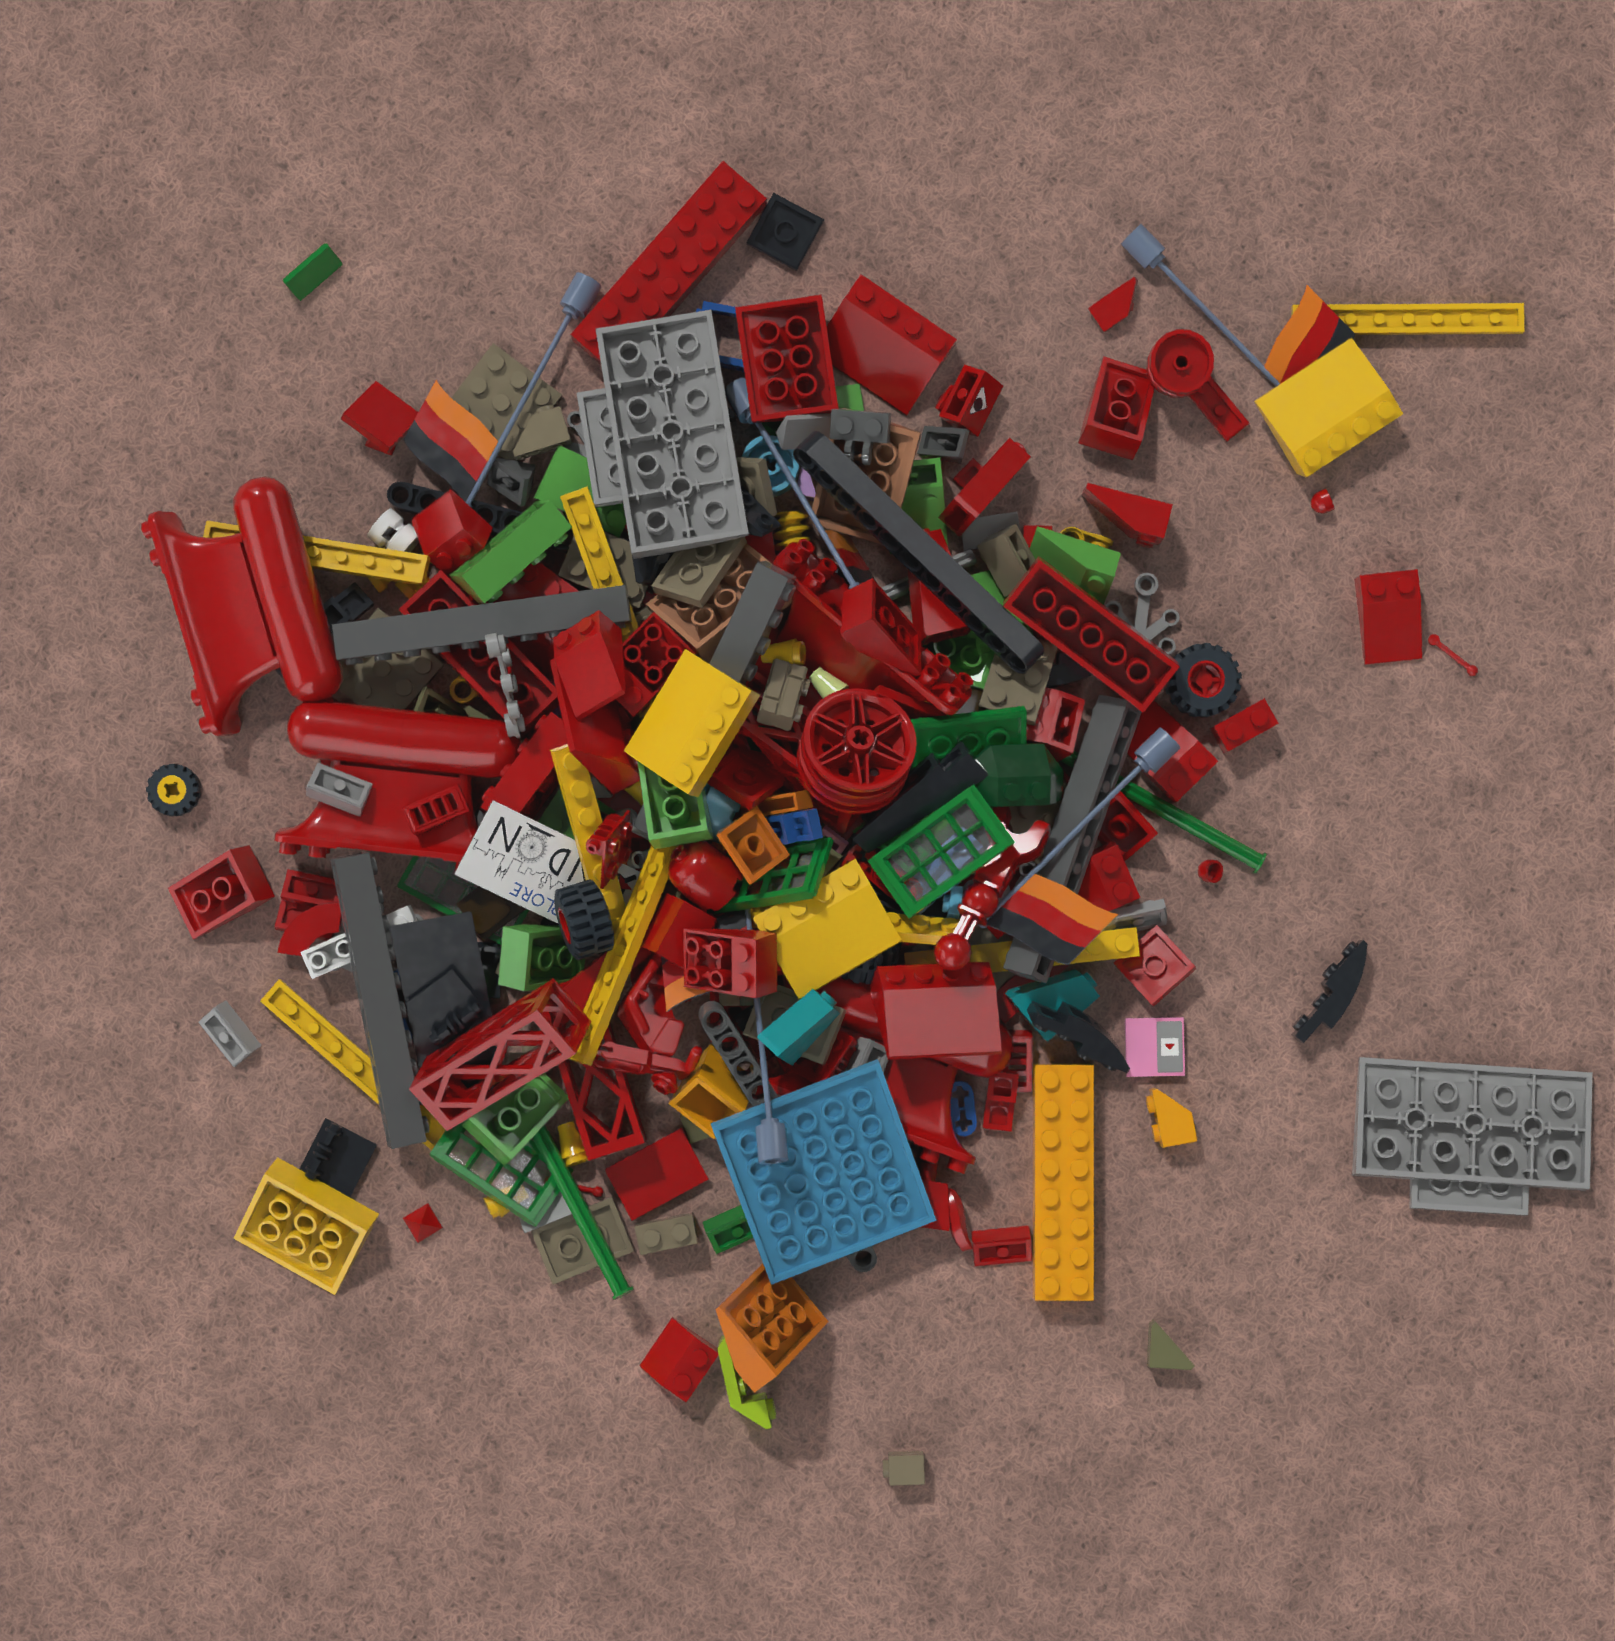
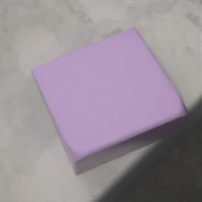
(806, 485)

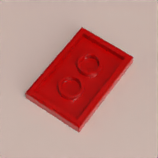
(656, 1174)

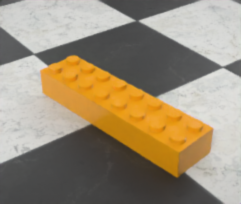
(1063, 1182)

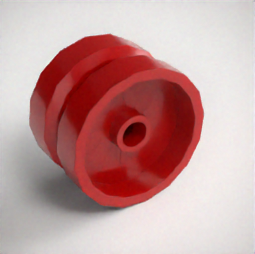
(1197, 365)

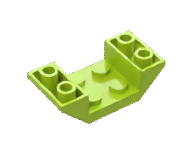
(754, 1406)

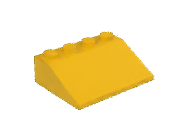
(1328, 408)
(691, 723)
(831, 932)
(305, 1225)

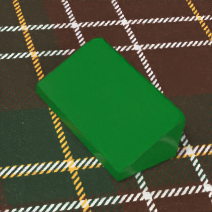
(312, 271)
(727, 1229)

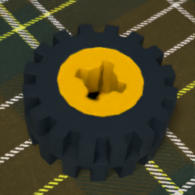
(182, 796)

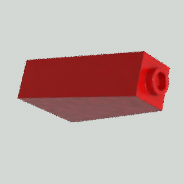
(984, 486)
(928, 612)

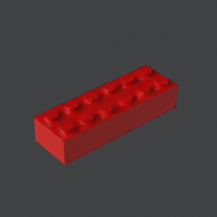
(1091, 634)
(482, 674)

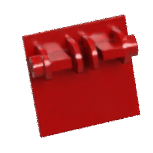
(611, 843)
(842, 1048)

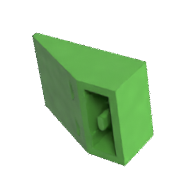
(926, 495)

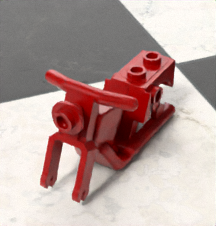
(654, 1032)

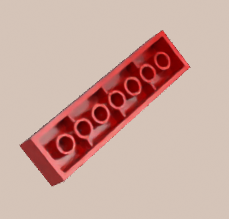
(677, 256)

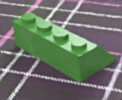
(512, 551)

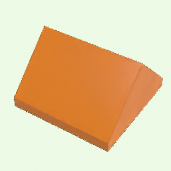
(752, 844)

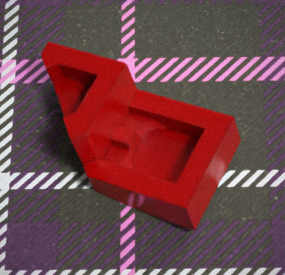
(1115, 305)

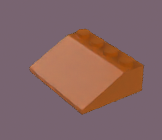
(767, 1326)

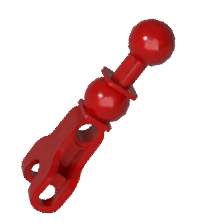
(990, 882)

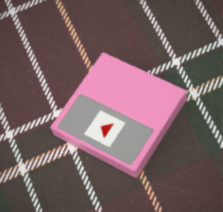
(1155, 1046)

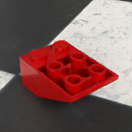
(648, 661)
(1057, 723)
(730, 961)

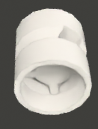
(403, 540)

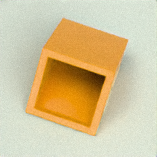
(709, 1092)

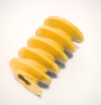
(790, 529)

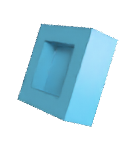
(951, 902)

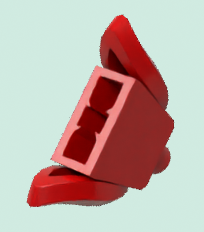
(946, 1207)

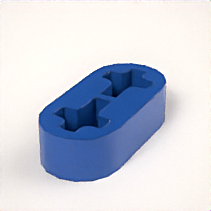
(969, 1107)

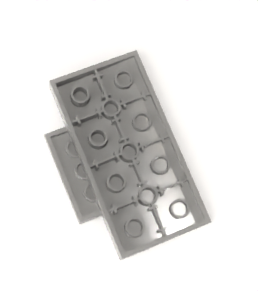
(664, 435)
(1472, 1132)

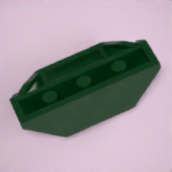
(1020, 775)

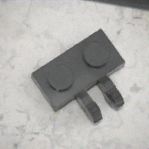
(860, 426)

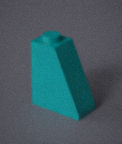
(1067, 987)
(799, 1026)

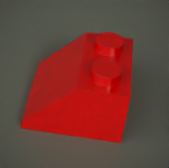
(450, 531)
(679, 1359)

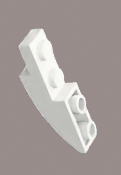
(334, 952)

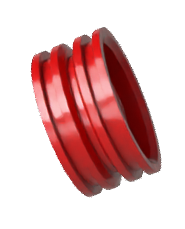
(856, 751)

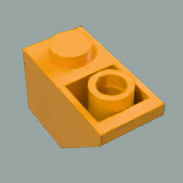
(1173, 1121)

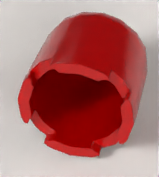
(703, 874)

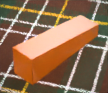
(784, 803)

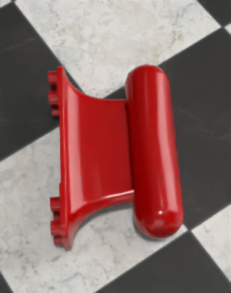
(247, 604)
(817, 622)
(406, 760)
(917, 1085)

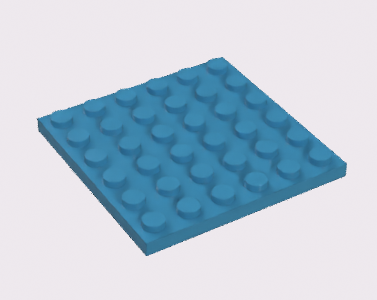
(844, 1179)

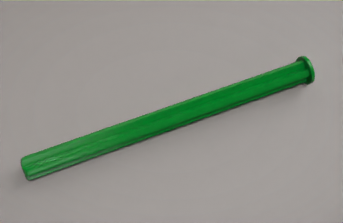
(1186, 822)
(581, 1213)

